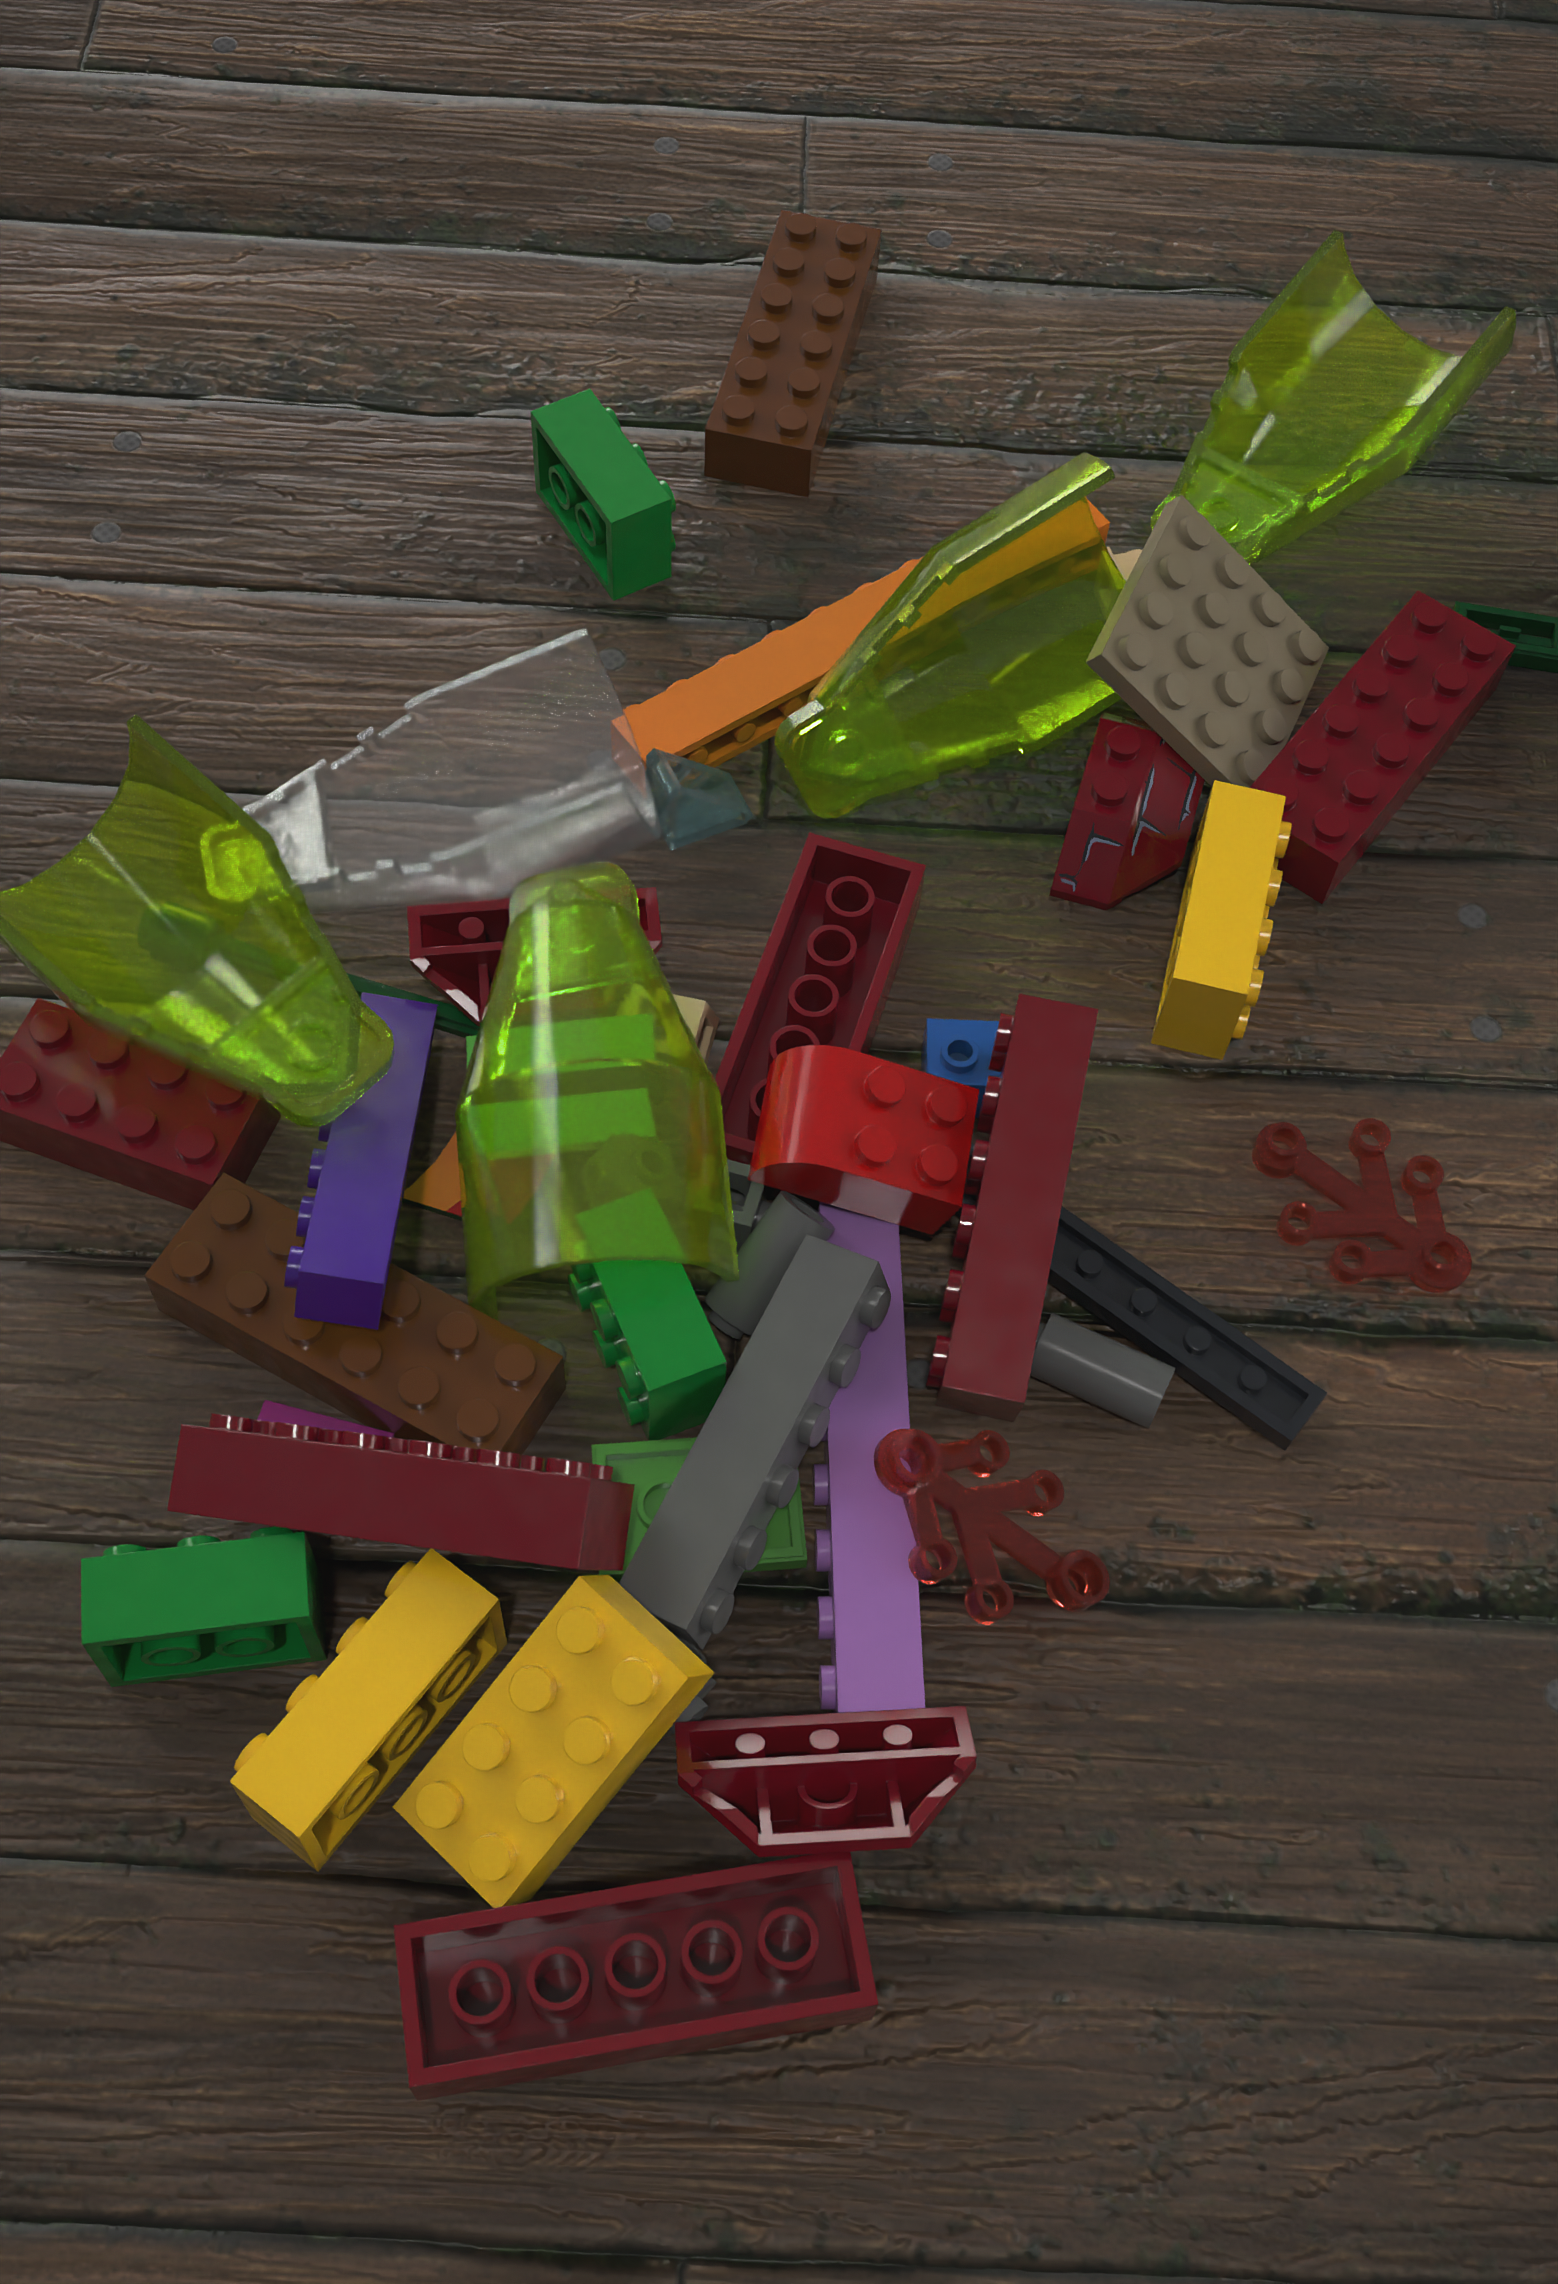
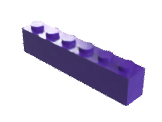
(362, 1181)

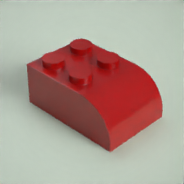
(865, 1135)

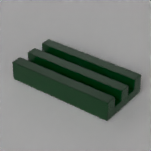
(1530, 651)

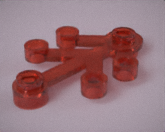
(1367, 1210)
(980, 1520)

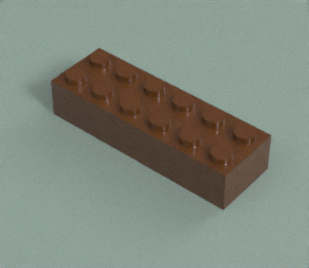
(792, 354)
(425, 1373)

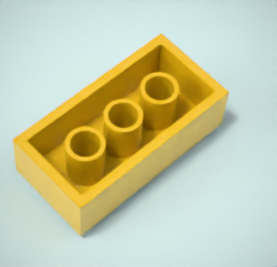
(1223, 921)
(370, 1707)
(552, 1740)

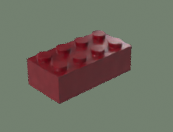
(124, 1110)

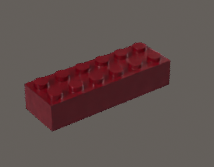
(1379, 737)
(819, 972)
(1017, 1208)
(403, 1492)
(632, 1974)

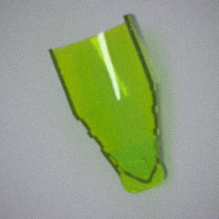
(1322, 408)
(967, 653)
(198, 944)
(586, 1099)

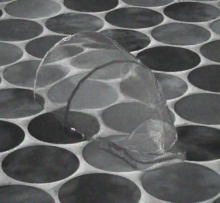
(470, 790)

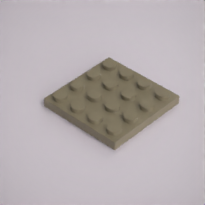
(1207, 650)

